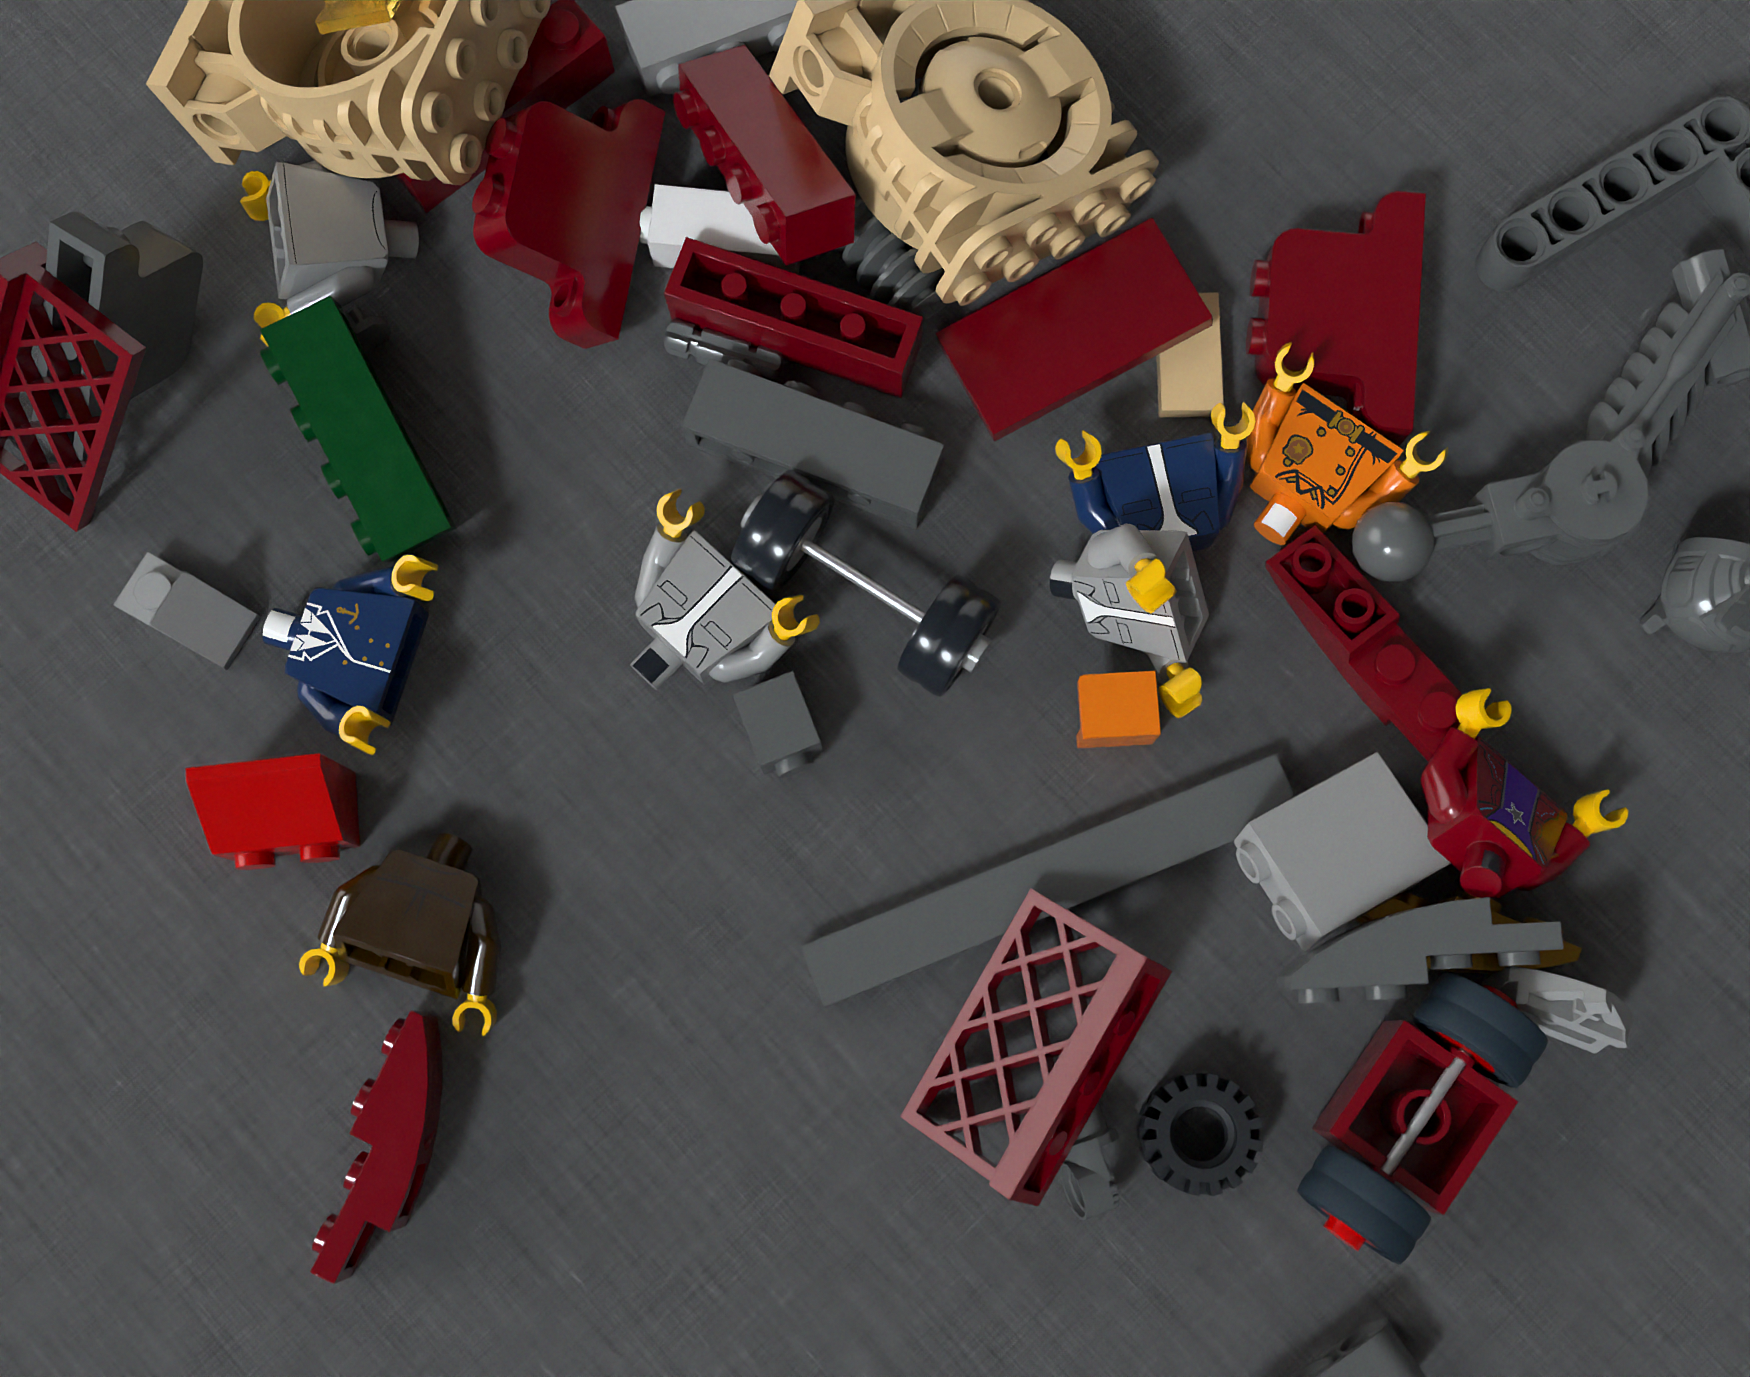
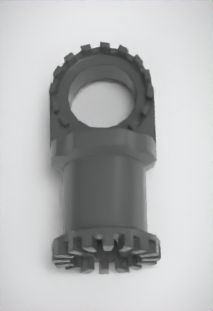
(1086, 1172)

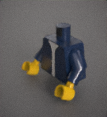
(1163, 485)

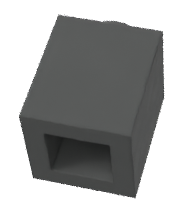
(779, 725)

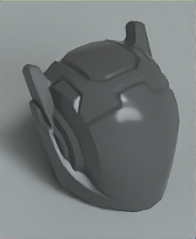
(1706, 595)

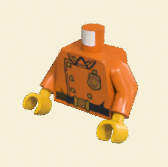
(1320, 460)

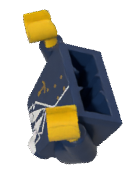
(355, 647)

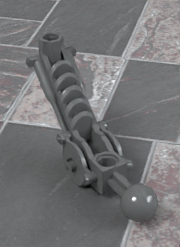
(1598, 485)

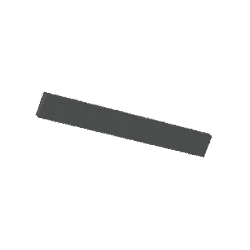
(1063, 872)

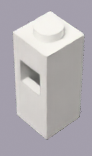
(705, 217)

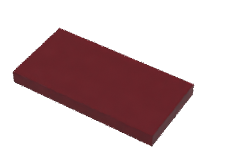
(1074, 329)

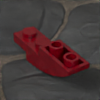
(1364, 640)
(401, 1123)

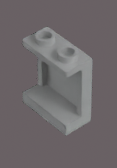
(1338, 851)

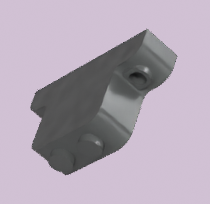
(135, 280)

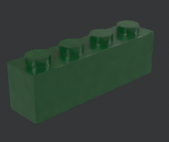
(357, 430)

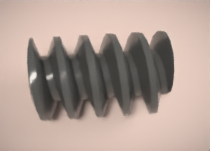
(889, 267)

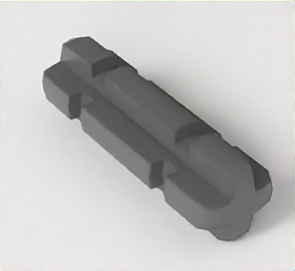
(685, 340)

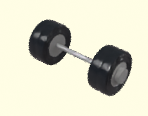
(784, 530)

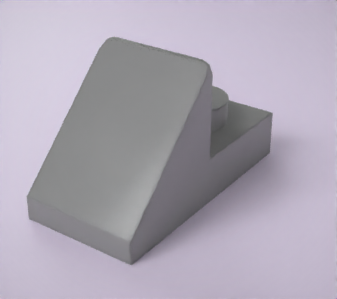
(187, 610)

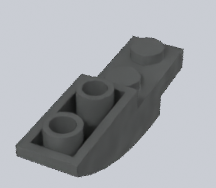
(1393, 950)

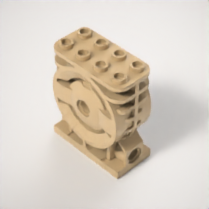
(356, 99)
(960, 156)

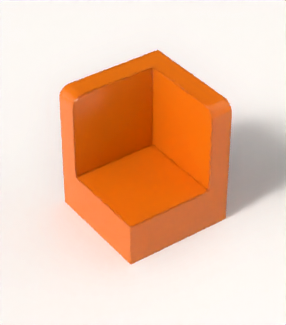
(1118, 709)

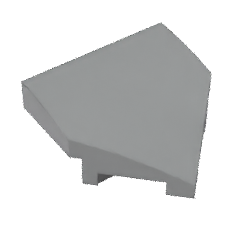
(1566, 1007)

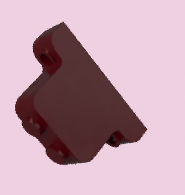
(568, 207)
(1352, 307)

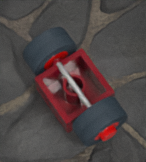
(1419, 1115)

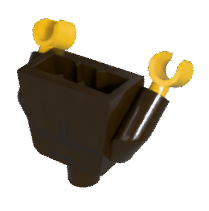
(417, 925)

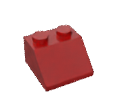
(276, 809)

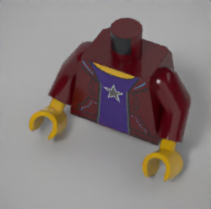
(1493, 817)

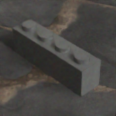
(831, 445)

